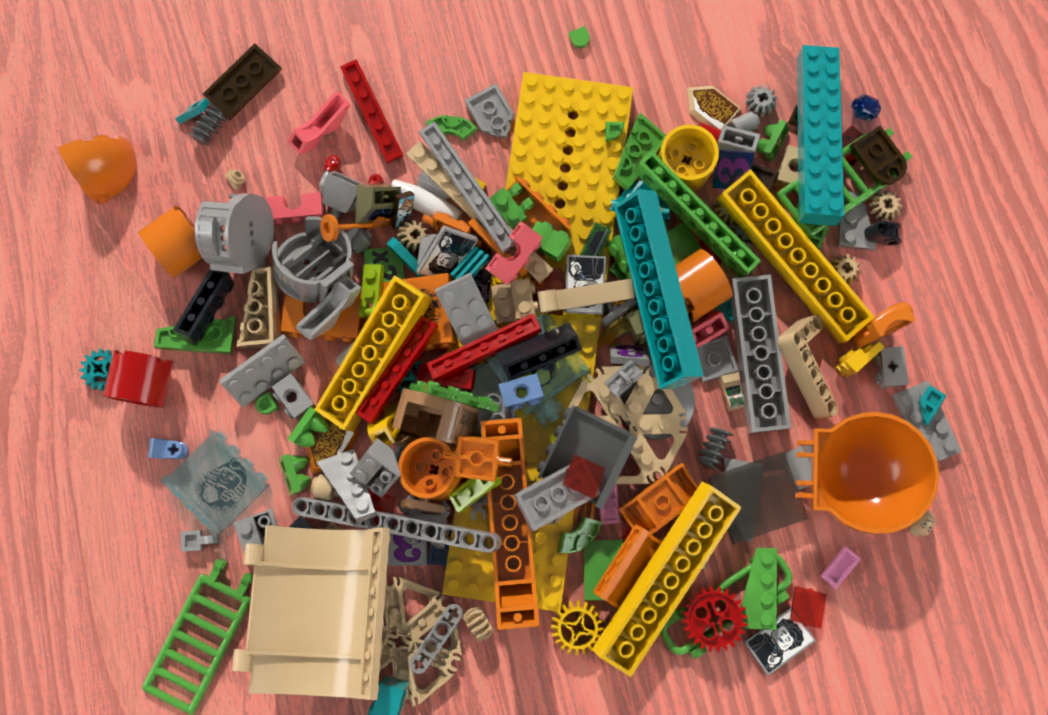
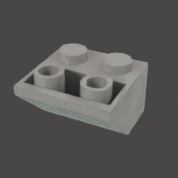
(738, 140)
(377, 468)
(252, 529)

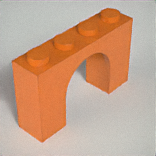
(346, 328)

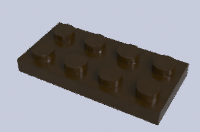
(242, 81)

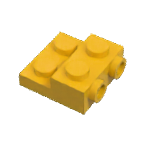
(854, 360)

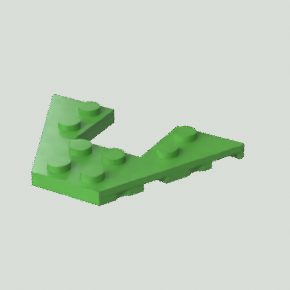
(454, 394)

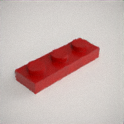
(461, 379)

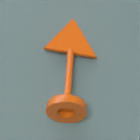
(330, 227)

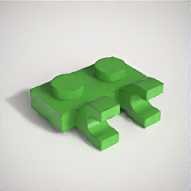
(508, 208)

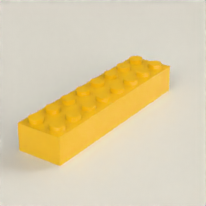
(372, 351)

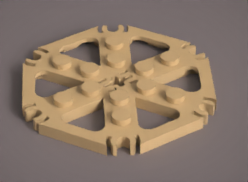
(643, 424)
(414, 629)

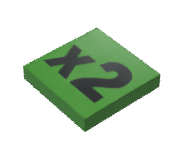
(392, 264)

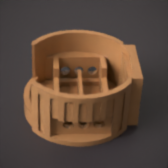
(434, 416)

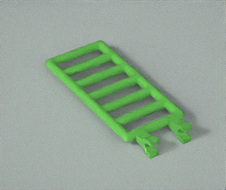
(852, 203)
(175, 632)

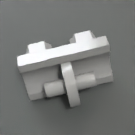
(623, 378)

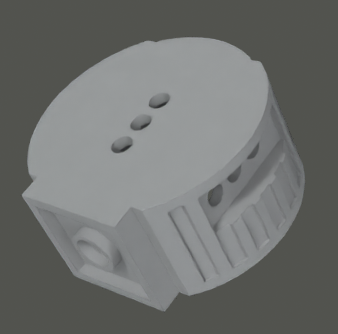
(247, 233)
(329, 259)

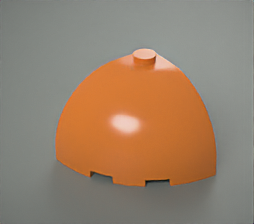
(100, 165)

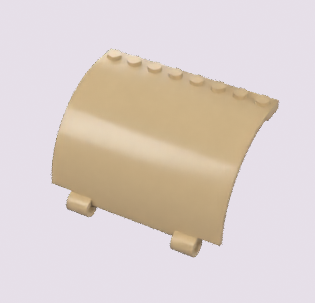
(316, 612)

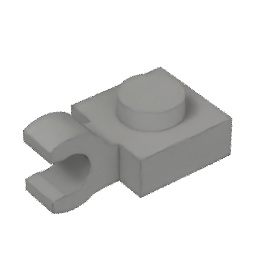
(194, 540)

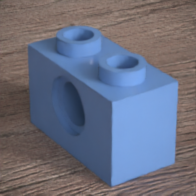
(529, 383)

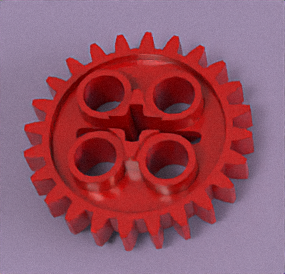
(732, 612)

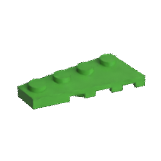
(641, 141)
(217, 338)
(761, 591)

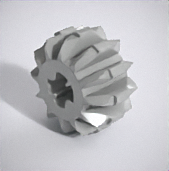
(764, 94)

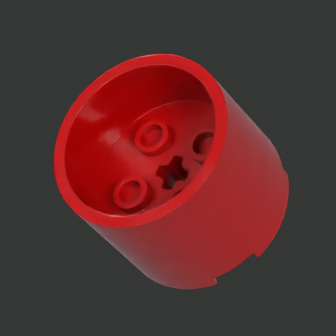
(138, 379)

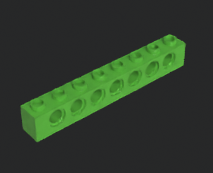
(696, 215)

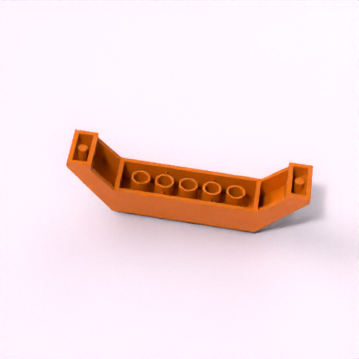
(514, 560)

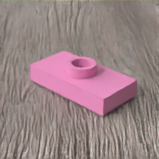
(610, 513)
(840, 567)

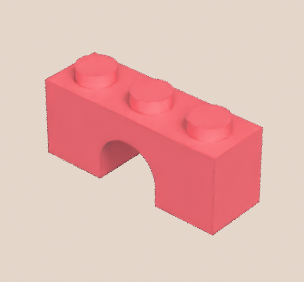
(311, 205)
(526, 242)

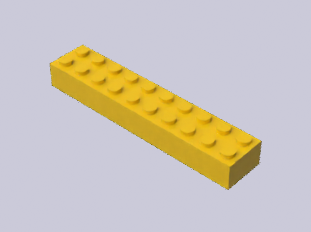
(795, 257)
(666, 579)

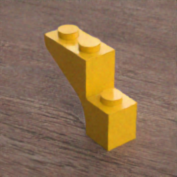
(383, 428)

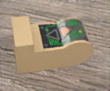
(732, 391)

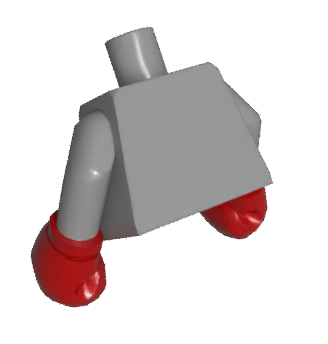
(339, 190)

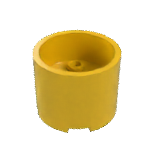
(692, 146)

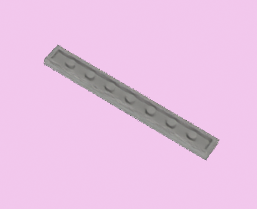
(468, 186)

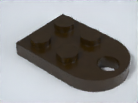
(879, 155)

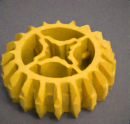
(593, 633)

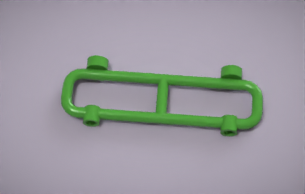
(695, 650)

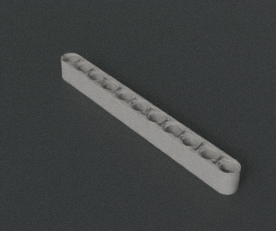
(404, 525)

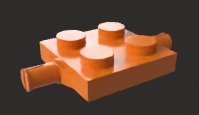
(445, 219)
(477, 458)

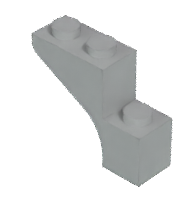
(328, 311)

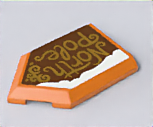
(329, 444)

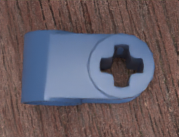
(165, 449)

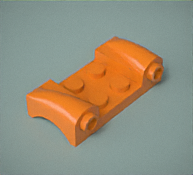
(884, 324)
(660, 500)

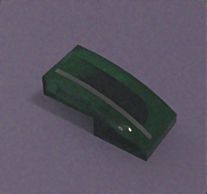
(596, 240)

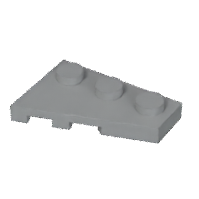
(852, 228)

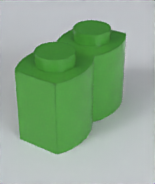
(554, 243)

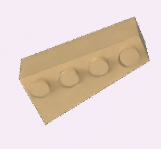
(262, 311)

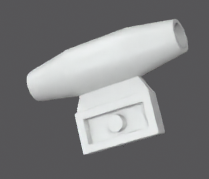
(429, 197)

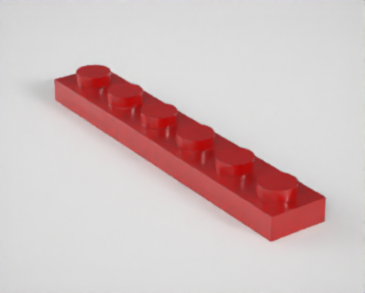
(371, 111)
(484, 347)
(397, 369)

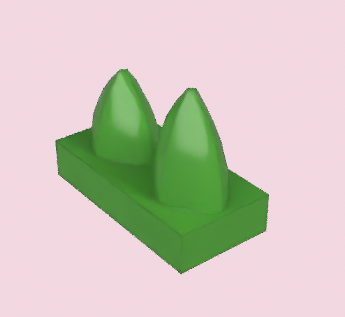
(777, 135)
(310, 421)
(291, 465)

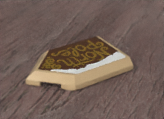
(711, 106)

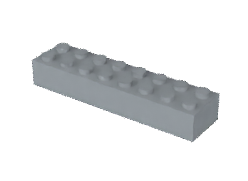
(759, 354)

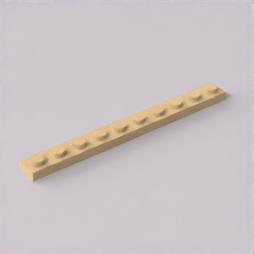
(432, 168)

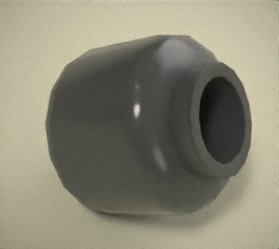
(359, 239)

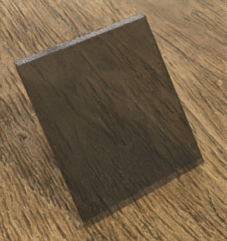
(766, 496)

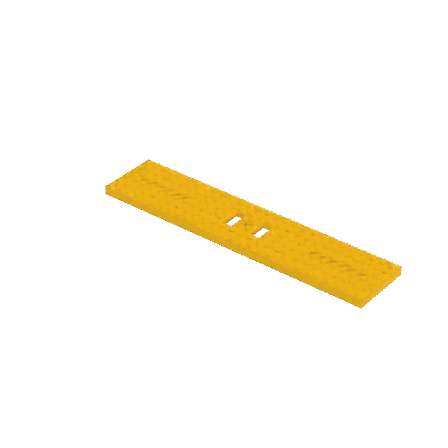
(538, 158)

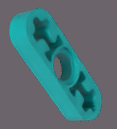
(404, 255)

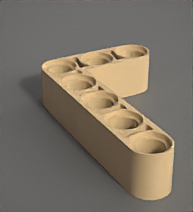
(585, 295)
(804, 367)

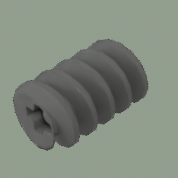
(207, 125)
(714, 447)

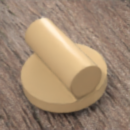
(235, 178)

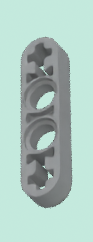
(436, 638)

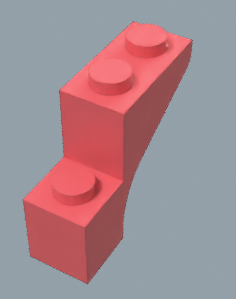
(323, 122)

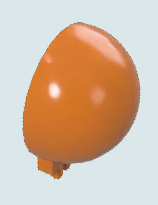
(871, 472)

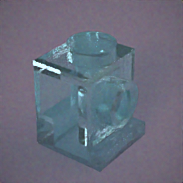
(548, 412)

